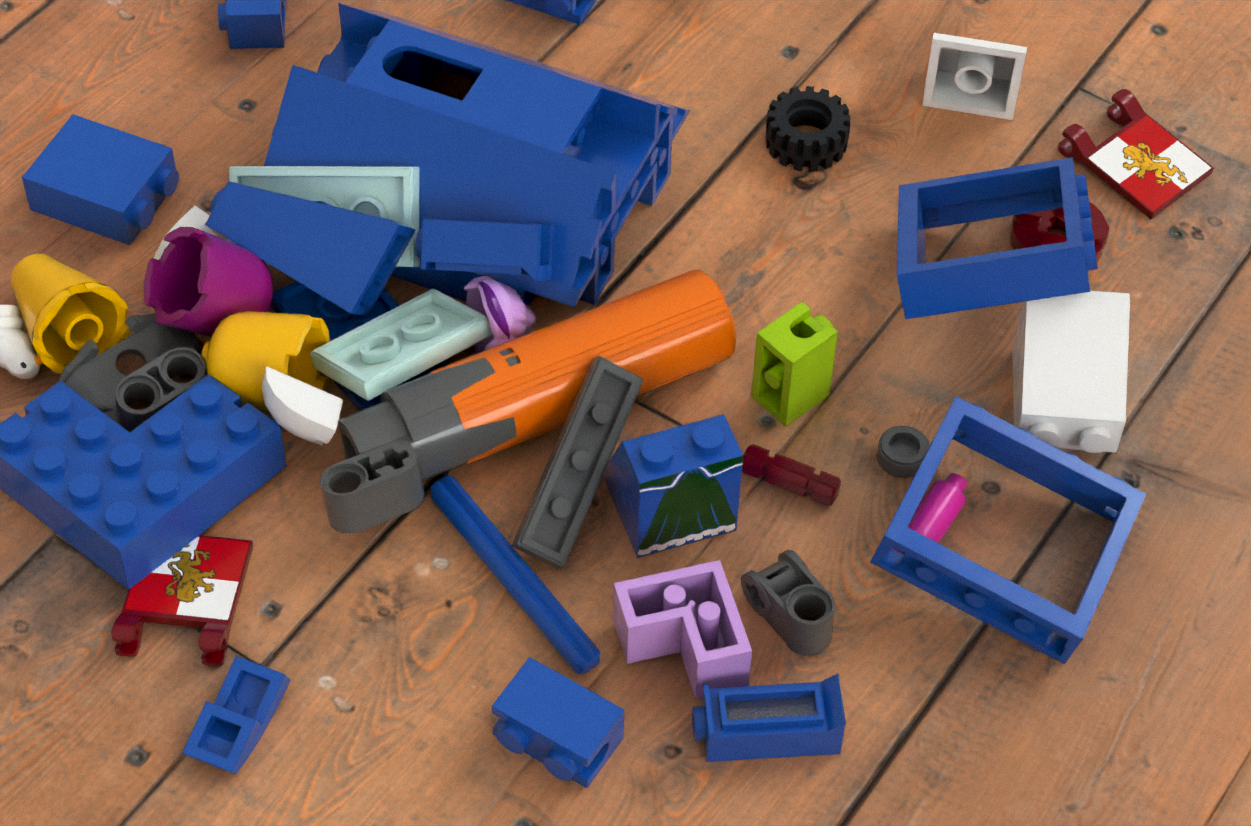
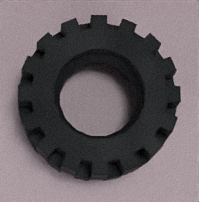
(807, 109)

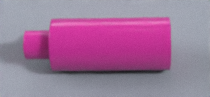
(939, 508)

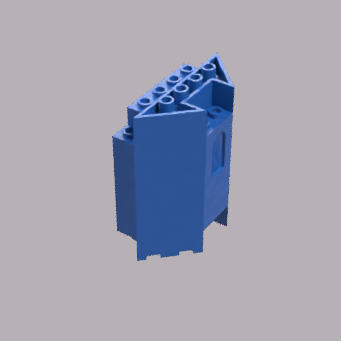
(515, 150)

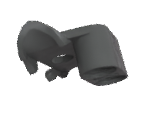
(167, 354)

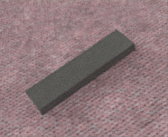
(577, 462)

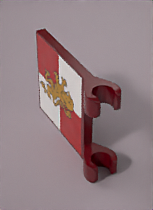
(1138, 160)
(189, 590)

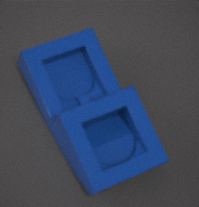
(238, 717)

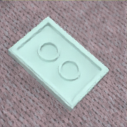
(401, 343)

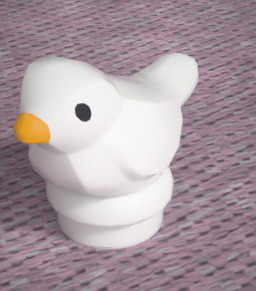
(15, 345)

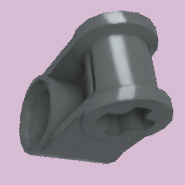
(787, 596)

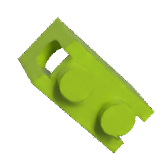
(793, 363)

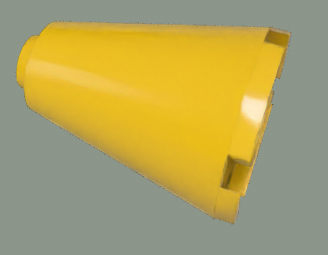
(66, 310)

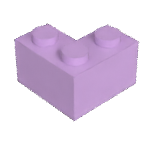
(687, 614)

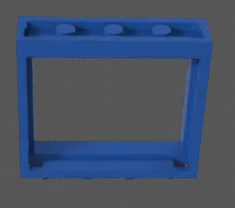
(997, 276)
(976, 587)

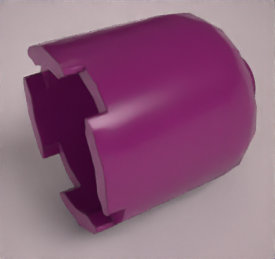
(205, 281)

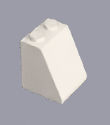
(1073, 370)

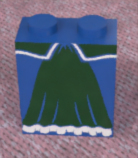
(677, 485)

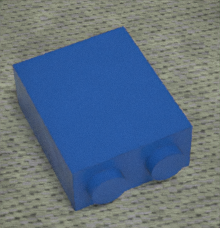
(101, 179)

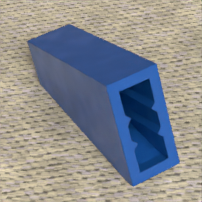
(317, 244)

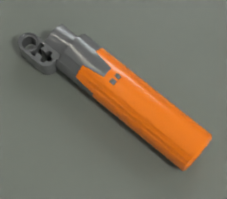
(516, 394)

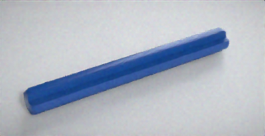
(515, 575)

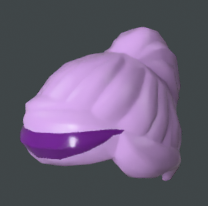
(503, 307)

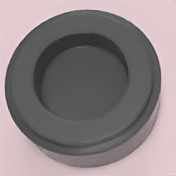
(902, 450)

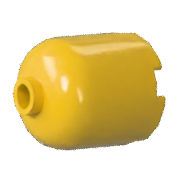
(254, 340)

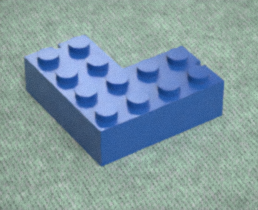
(139, 492)

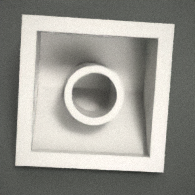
(973, 76)

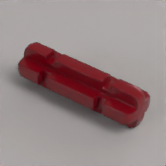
(791, 475)

